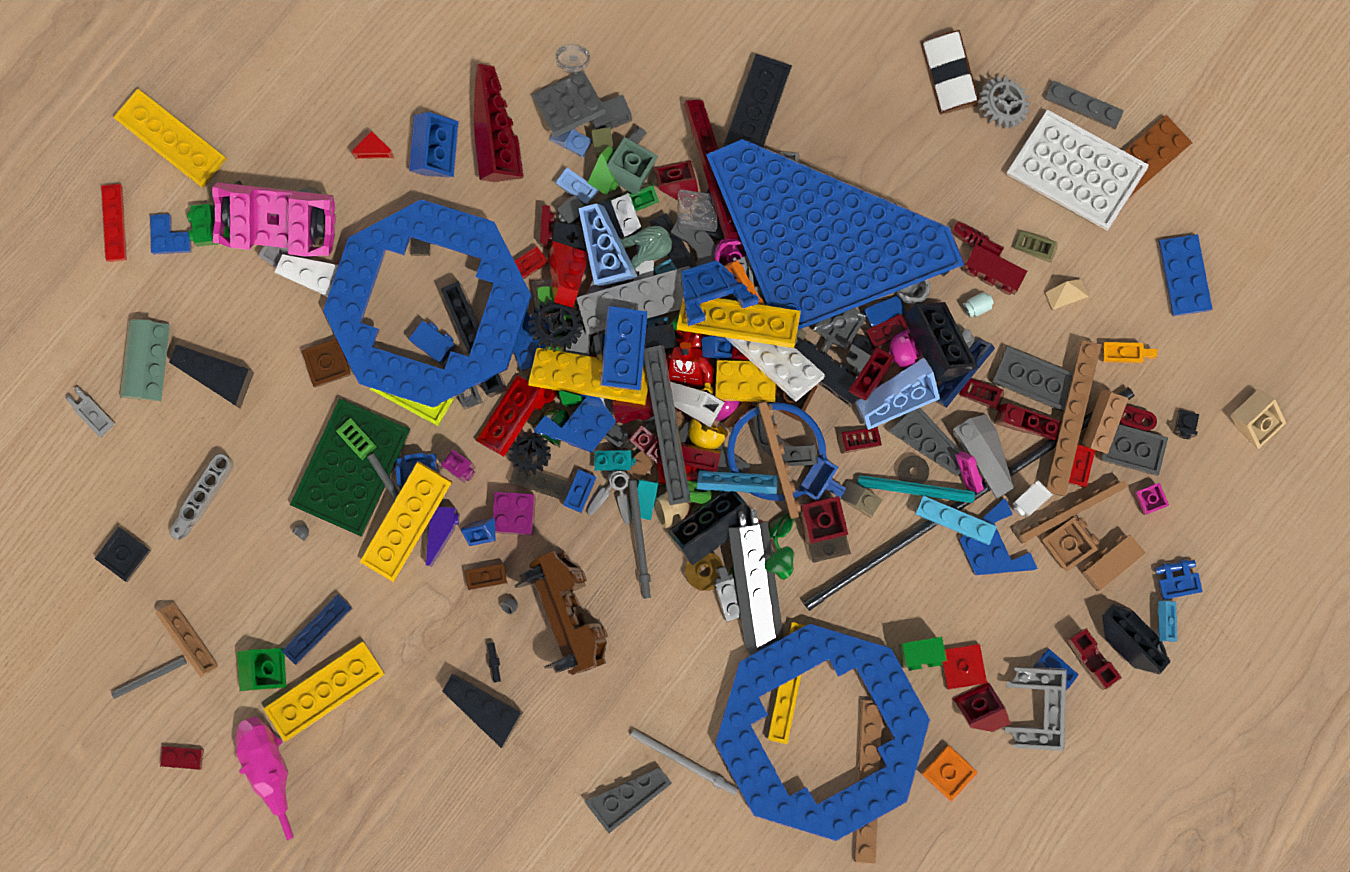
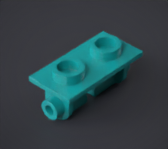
(613, 460)

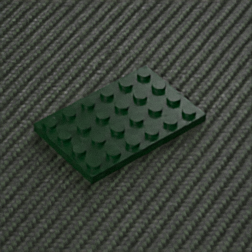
(337, 481)

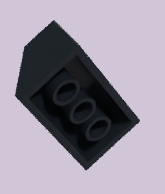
(940, 340)

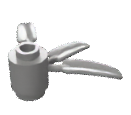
(623, 501)

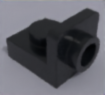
(1186, 424)

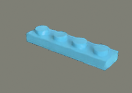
(956, 520)

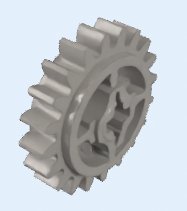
(999, 107)

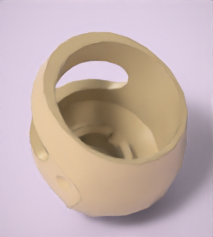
(666, 511)

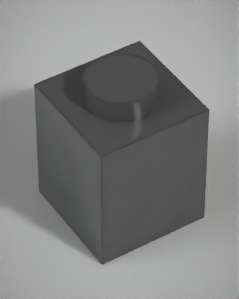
(569, 211)

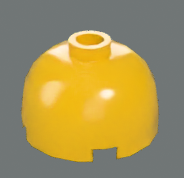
(706, 436)

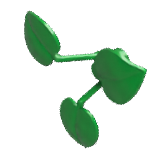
(782, 561)

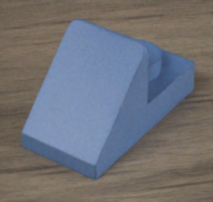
(573, 142)

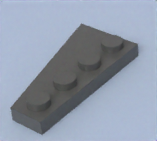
(624, 800)

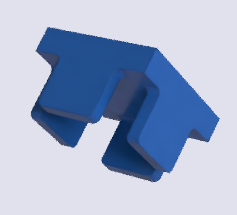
(407, 464)

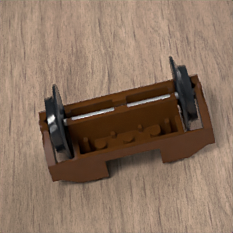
(556, 580)

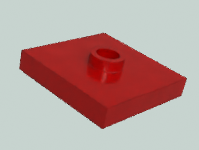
(964, 667)

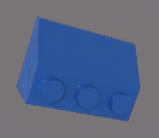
(433, 145)

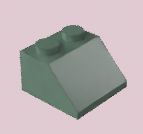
(631, 165)

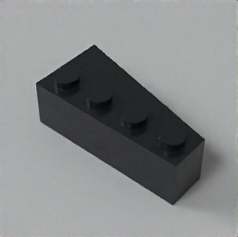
(216, 374)
(485, 710)

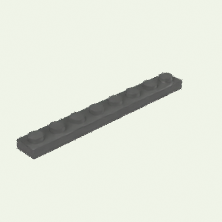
(666, 425)

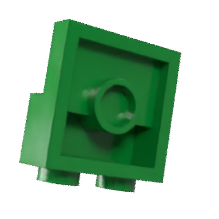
(203, 224)

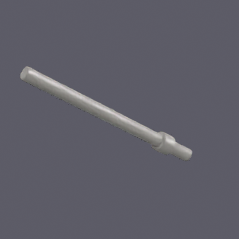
(718, 782)

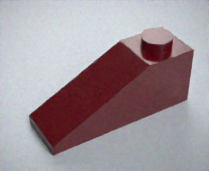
(872, 374)

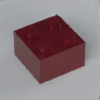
(823, 520)

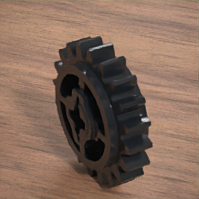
(550, 340)

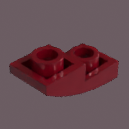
(647, 443)

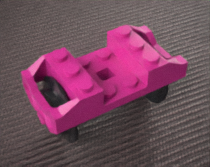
(296, 221)

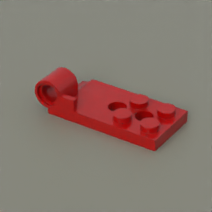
(520, 401)

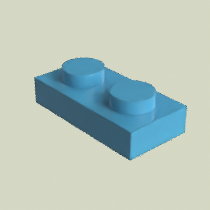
(1167, 621)

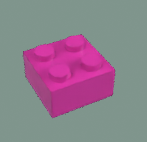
(1151, 499)

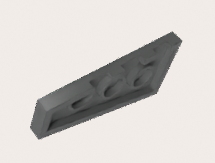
(928, 439)

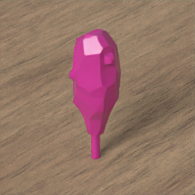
(264, 767)

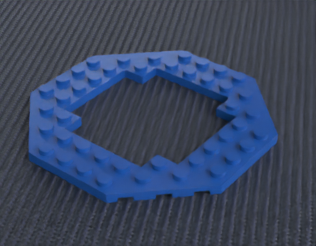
(497, 328)
(864, 799)

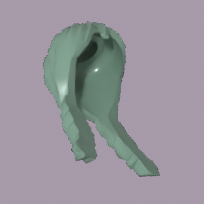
(653, 244)

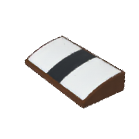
(950, 72)

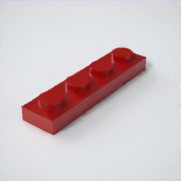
(114, 223)

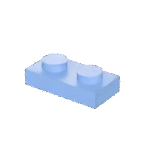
(576, 186)

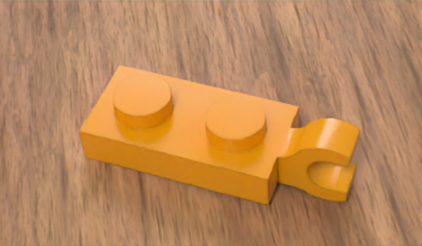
(1126, 352)

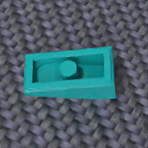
(646, 493)

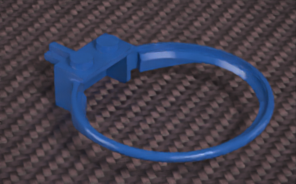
(819, 475)

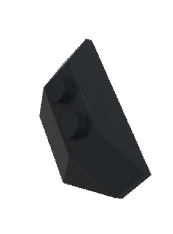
(1134, 640)

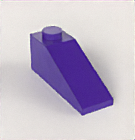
(440, 530)

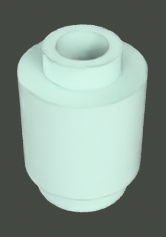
(978, 304)

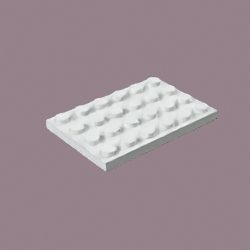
(1077, 170)

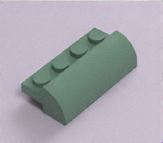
(144, 360)

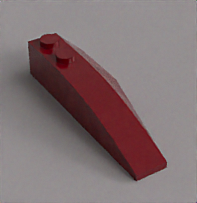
(495, 142)

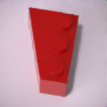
(567, 271)

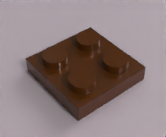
(326, 363)

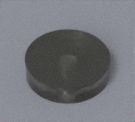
(913, 462)

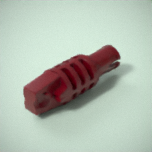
(973, 236)

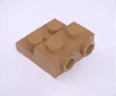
(1071, 543)

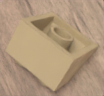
(1258, 418)

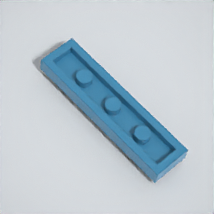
(737, 482)

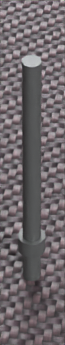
(644, 577)

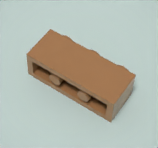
(1104, 421)
(1112, 562)

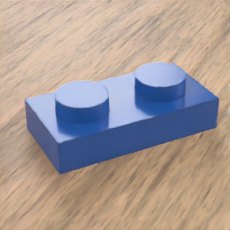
(579, 491)

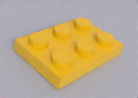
(743, 382)

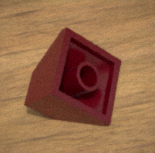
(676, 177)
(983, 709)

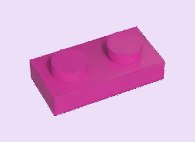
(969, 471)

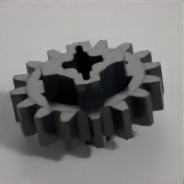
(520, 451)

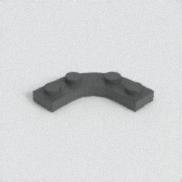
(698, 240)
(794, 454)

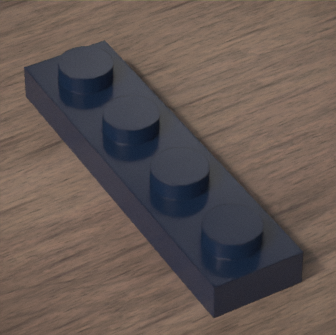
(949, 389)
(317, 630)

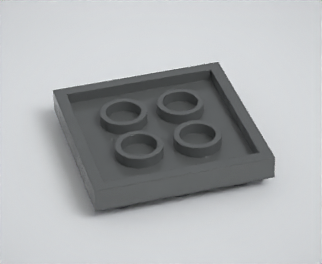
(569, 104)

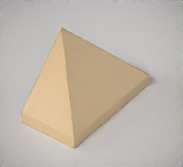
(1066, 294)

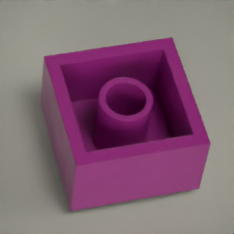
(514, 513)

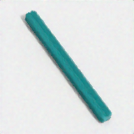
(916, 489)

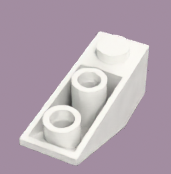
(696, 403)

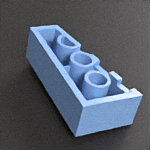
(605, 251)
(899, 395)

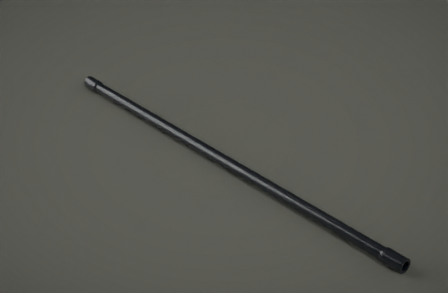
(819, 597)

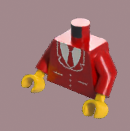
(690, 367)

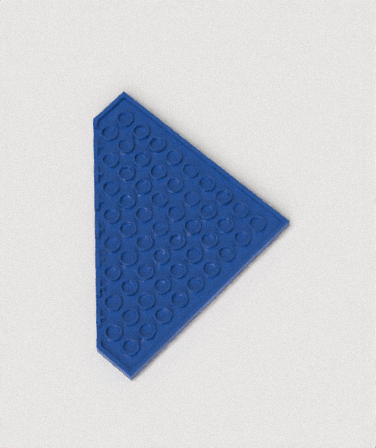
(822, 240)

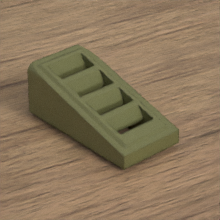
(1033, 252)

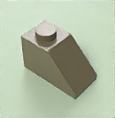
(861, 499)

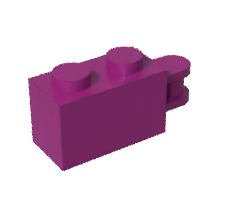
(459, 466)

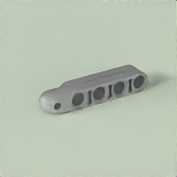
(184, 524)

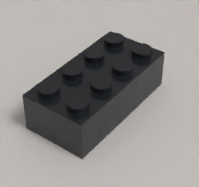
(708, 525)

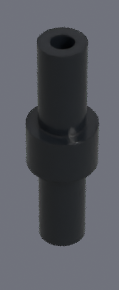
(493, 662)

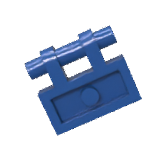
(1181, 585)

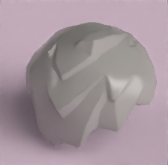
(916, 293)

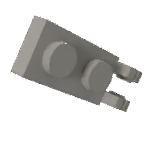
(91, 413)

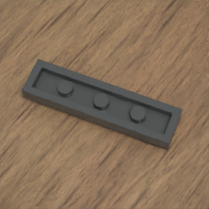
(1084, 104)

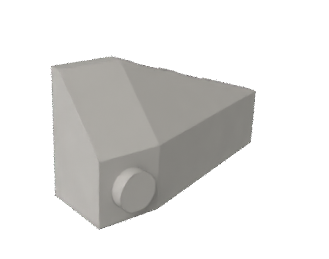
(981, 440)

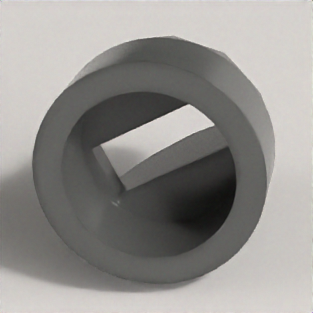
(301, 531)
(509, 606)

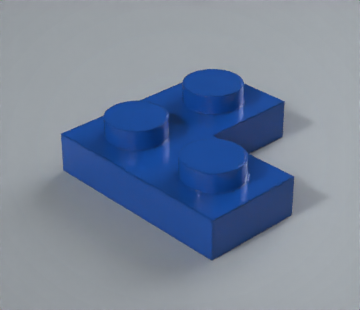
(163, 239)

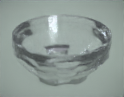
(572, 55)

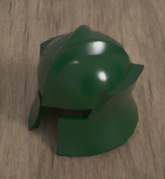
(558, 416)

